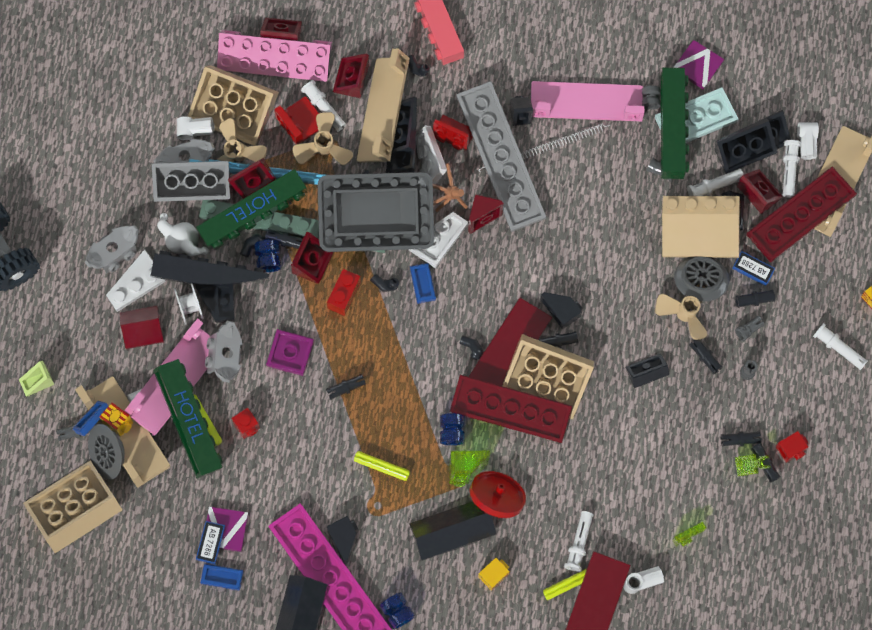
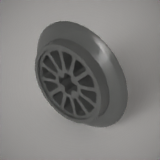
(715, 282)
(106, 451)

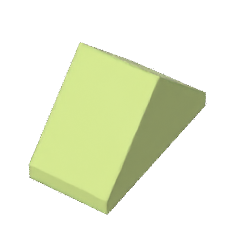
(36, 379)

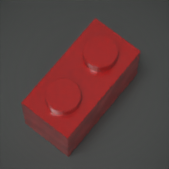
(343, 292)

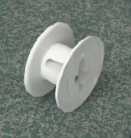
(188, 303)

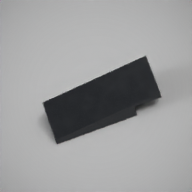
(752, 142)
(404, 144)
(451, 530)
(302, 604)

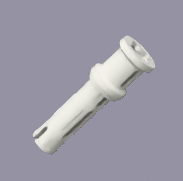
(318, 99)
(791, 160)
(707, 187)
(832, 340)
(577, 550)

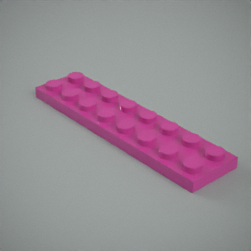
(320, 562)

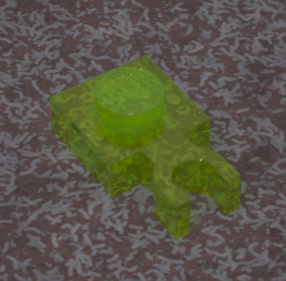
(749, 465)
(686, 537)

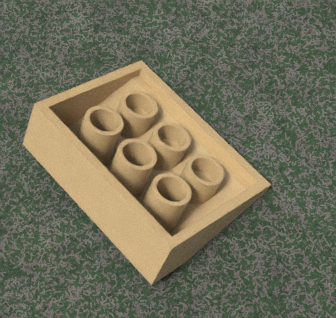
(233, 97)
(701, 226)
(548, 372)
(72, 506)

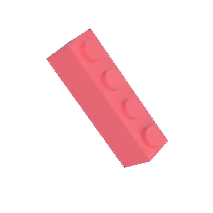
(440, 30)

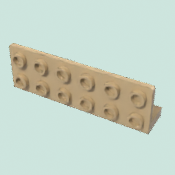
(383, 108)
(848, 158)
(142, 454)

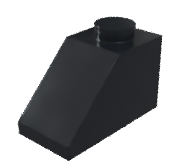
(521, 110)
(562, 308)
(343, 536)

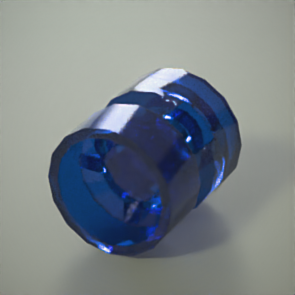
(267, 255)
(452, 429)
(397, 610)

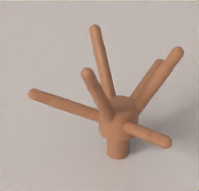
(451, 192)

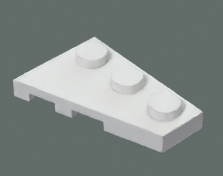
(430, 154)
(445, 235)
(134, 283)

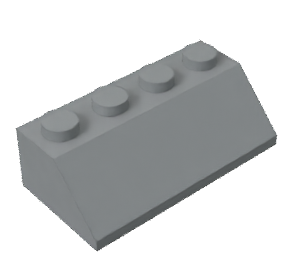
(191, 181)

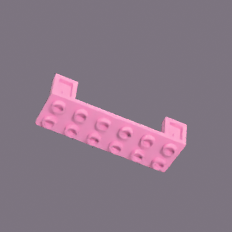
(273, 56)
(587, 101)
(149, 405)

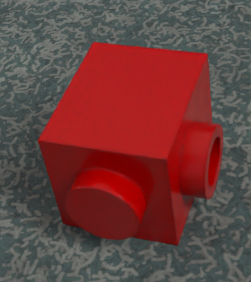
(246, 423)
(793, 447)

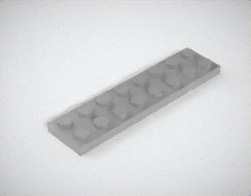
(501, 156)

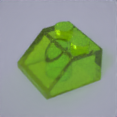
(466, 465)

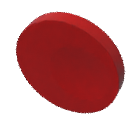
(497, 494)

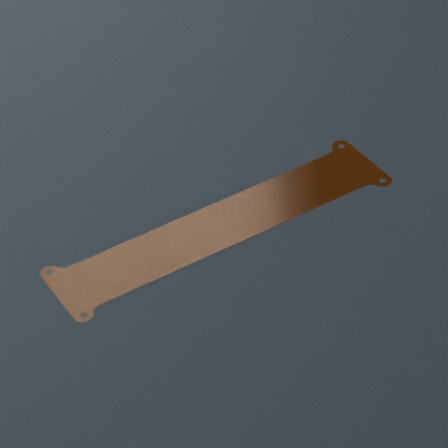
(388, 408)

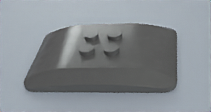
(375, 212)

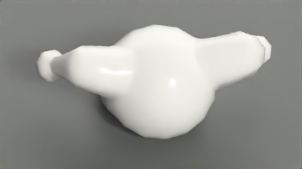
(180, 237)

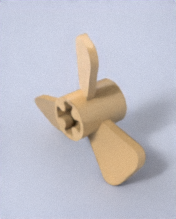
(306, 151)
(254, 153)
(666, 306)

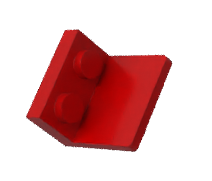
(298, 120)
(452, 132)

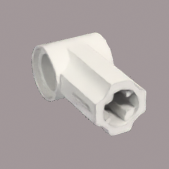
(189, 127)
(808, 135)
(644, 579)

